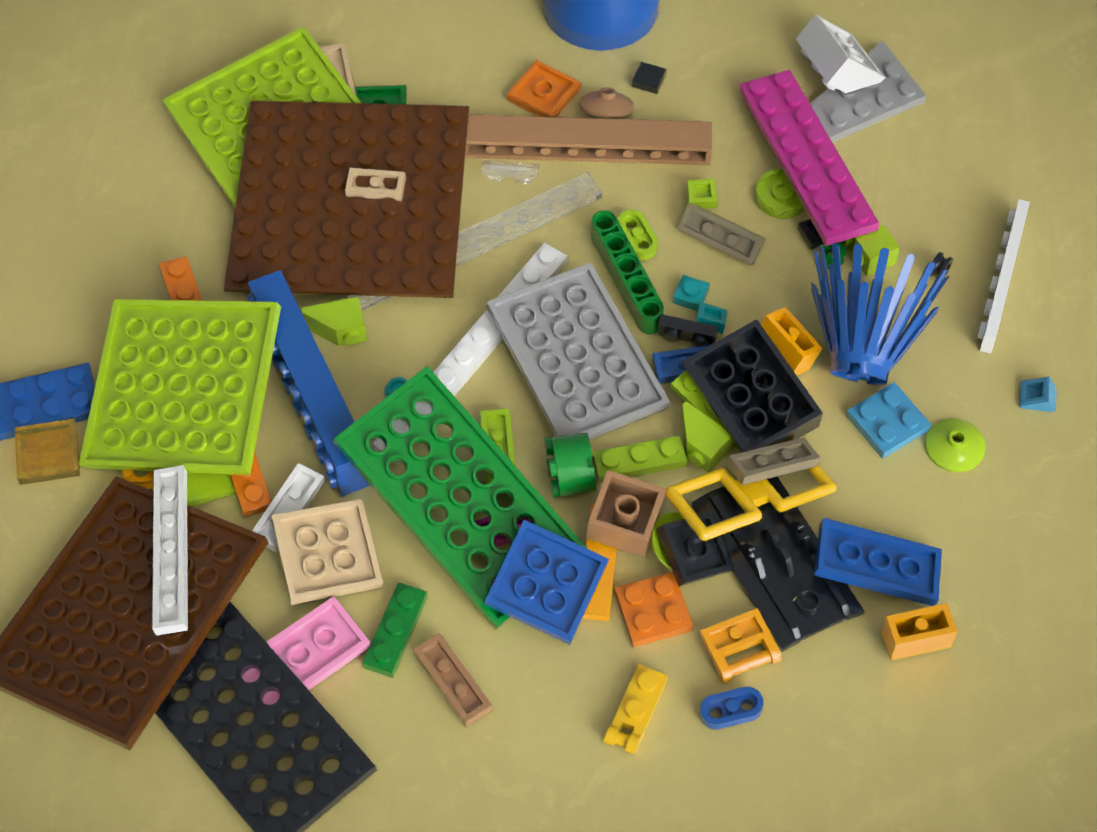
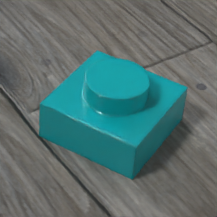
(690, 292)
(711, 315)

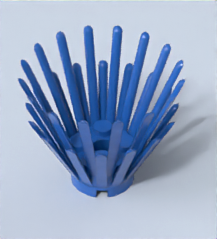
(852, 342)

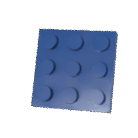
(546, 582)

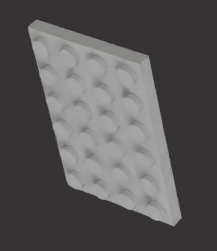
(577, 354)

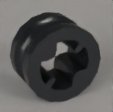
(941, 263)

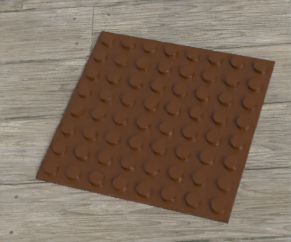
(297, 211)

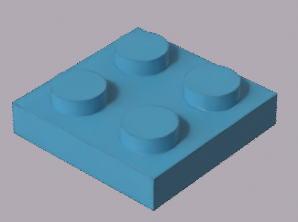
(888, 420)

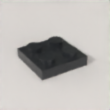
(689, 555)

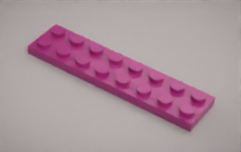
(808, 158)

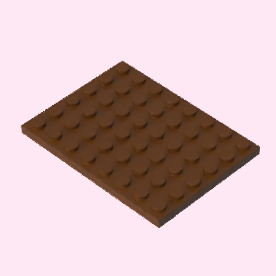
(87, 627)

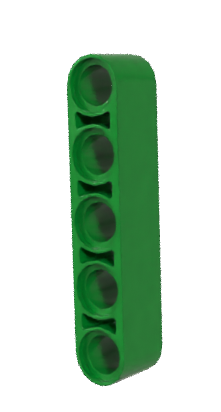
(620, 257)

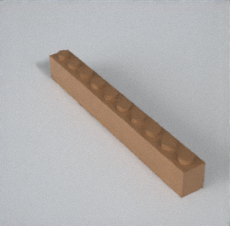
(589, 139)

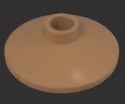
(606, 103)

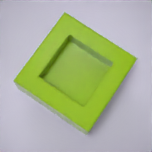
(702, 193)

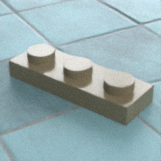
(721, 233)
(772, 461)

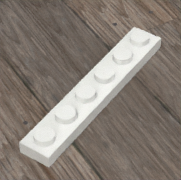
(1000, 284)
(170, 551)

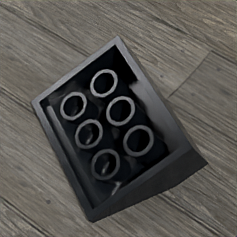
(753, 389)

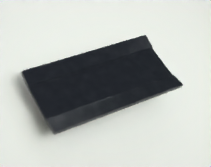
(776, 564)

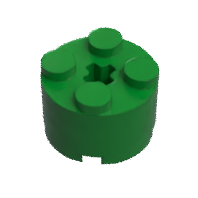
(570, 464)

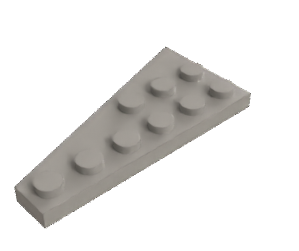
(856, 110)

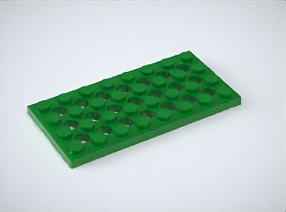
(439, 493)

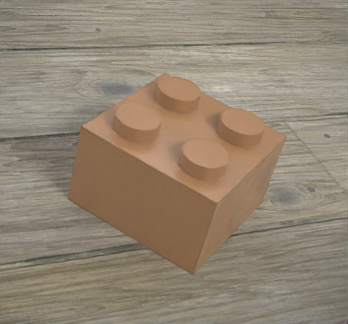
(625, 513)

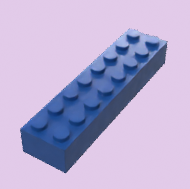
(309, 383)

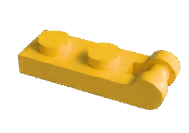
(636, 708)

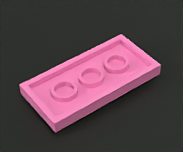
(316, 646)

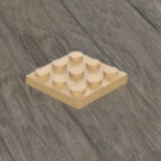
(326, 551)

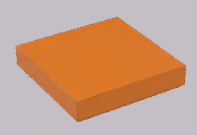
(543, 90)

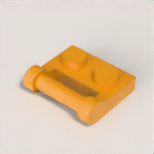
(738, 635)

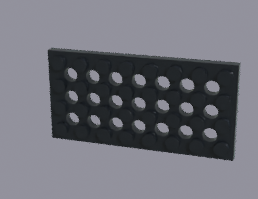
(268, 719)

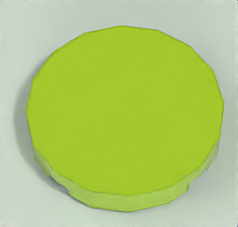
(776, 195)

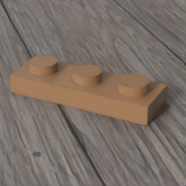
(452, 679)

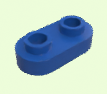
(730, 708)

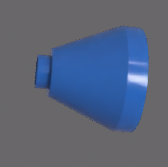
(601, 22)

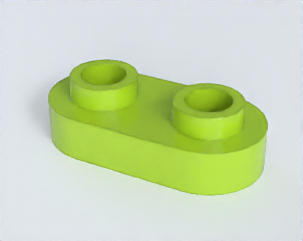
(639, 236)

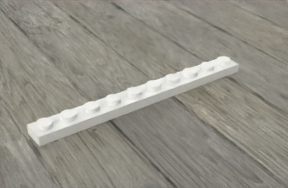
(484, 335)

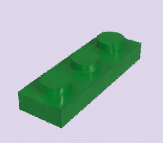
(395, 630)

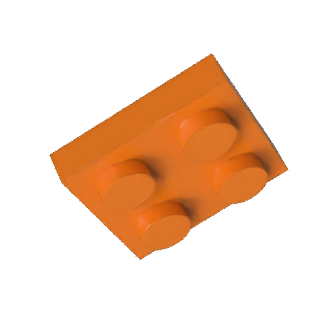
(653, 609)

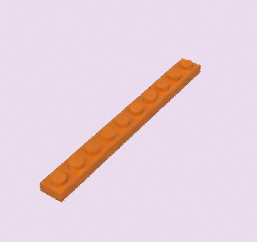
(249, 489)

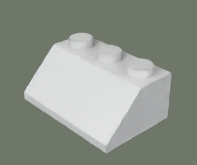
(837, 56)

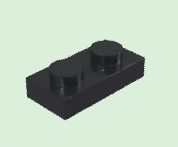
(679, 329)

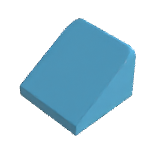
(1038, 394)

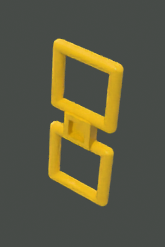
(747, 496)

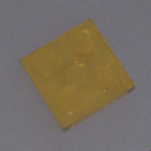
(47, 451)

